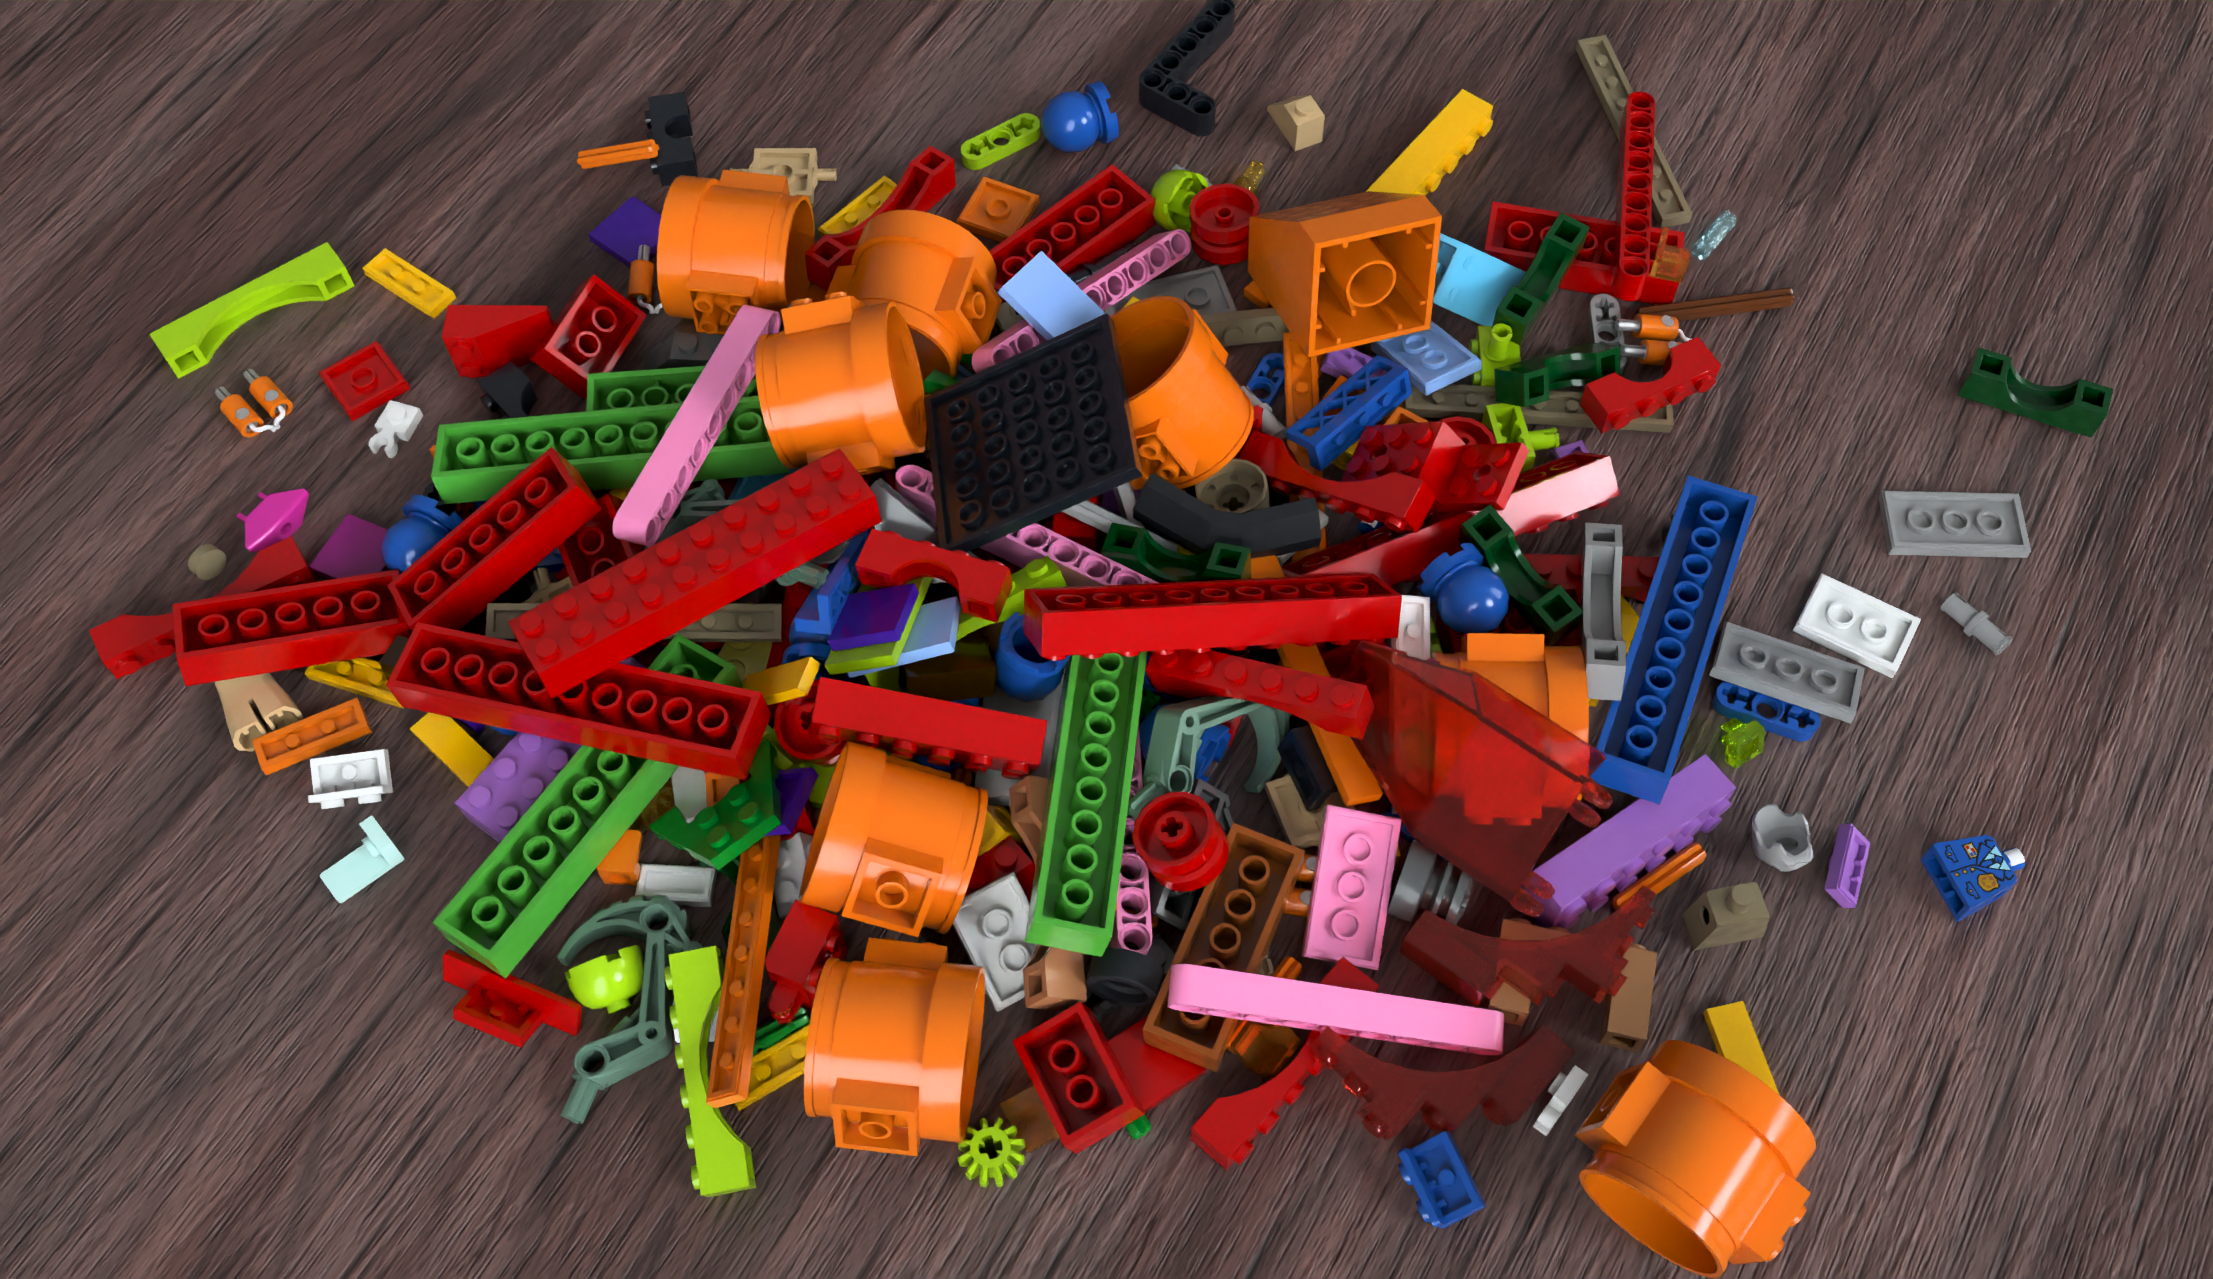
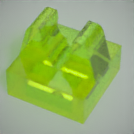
(1742, 741)

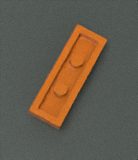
(311, 736)

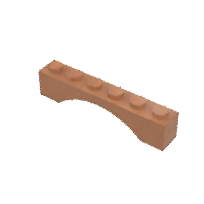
(1053, 975)

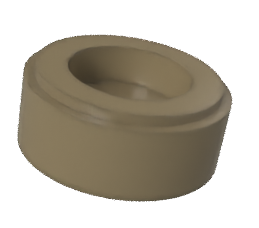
(207, 562)

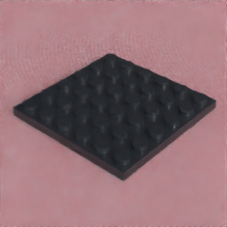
(1030, 437)

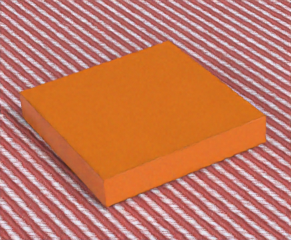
(997, 210)

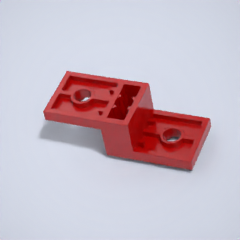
(1443, 461)

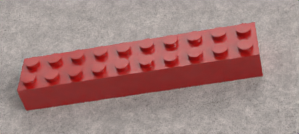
(1538, 498)
(695, 572)
(1209, 615)
(617, 710)

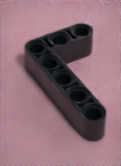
(1163, 80)

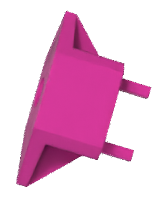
(274, 518)

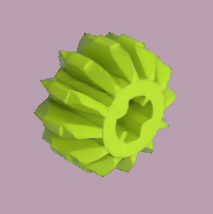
(978, 1160)

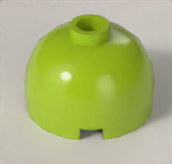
(1173, 198)
(608, 980)

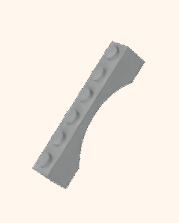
(1601, 607)

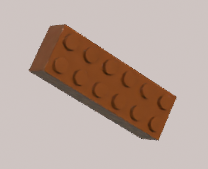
(1229, 933)

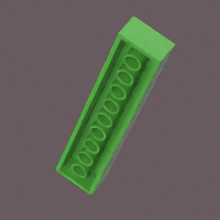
(603, 445)
(1087, 804)
(564, 836)

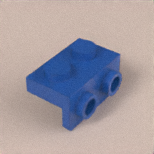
(1440, 1181)

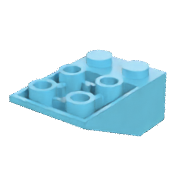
(1471, 281)

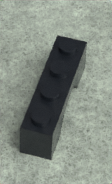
(508, 392)

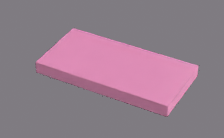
(1351, 887)

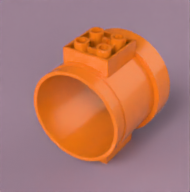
(732, 247)
(935, 277)
(843, 382)
(1179, 392)
(1539, 675)
(893, 843)
(895, 1047)
(1697, 1159)

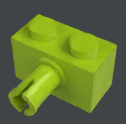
(1494, 350)
(1509, 426)

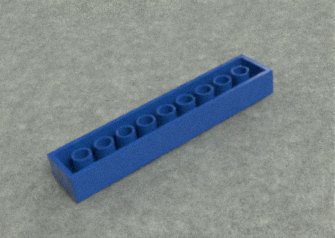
(1673, 639)

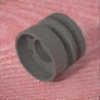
(1430, 887)

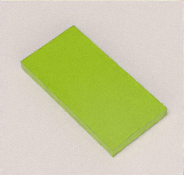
(880, 654)

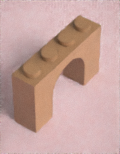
(1624, 1016)

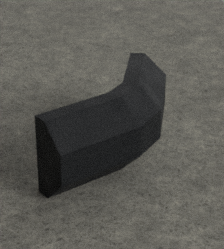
(1198, 526)

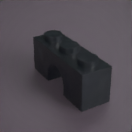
(669, 121)

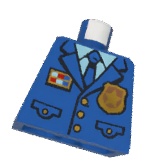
(1972, 872)

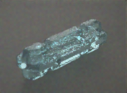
(1714, 235)

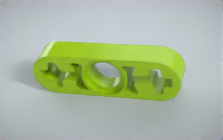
(981, 150)

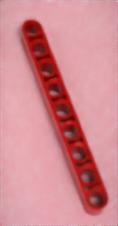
(1634, 197)

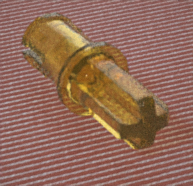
(1251, 176)

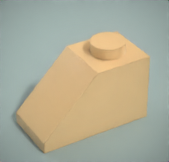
(1299, 120)

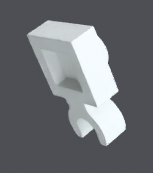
(395, 423)
(1563, 1091)

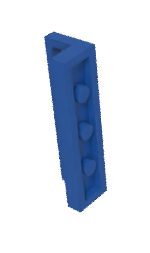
(1345, 428)
(826, 603)

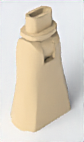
(255, 708)

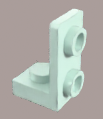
(363, 864)

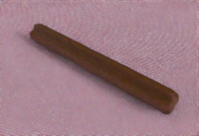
(1723, 305)

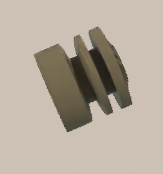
(1235, 488)

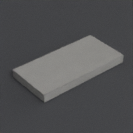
(1199, 288)
(1954, 524)
(1787, 672)

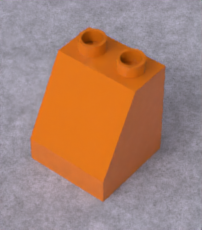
(1348, 267)

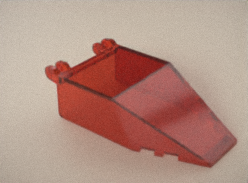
(1473, 768)

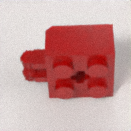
(798, 957)

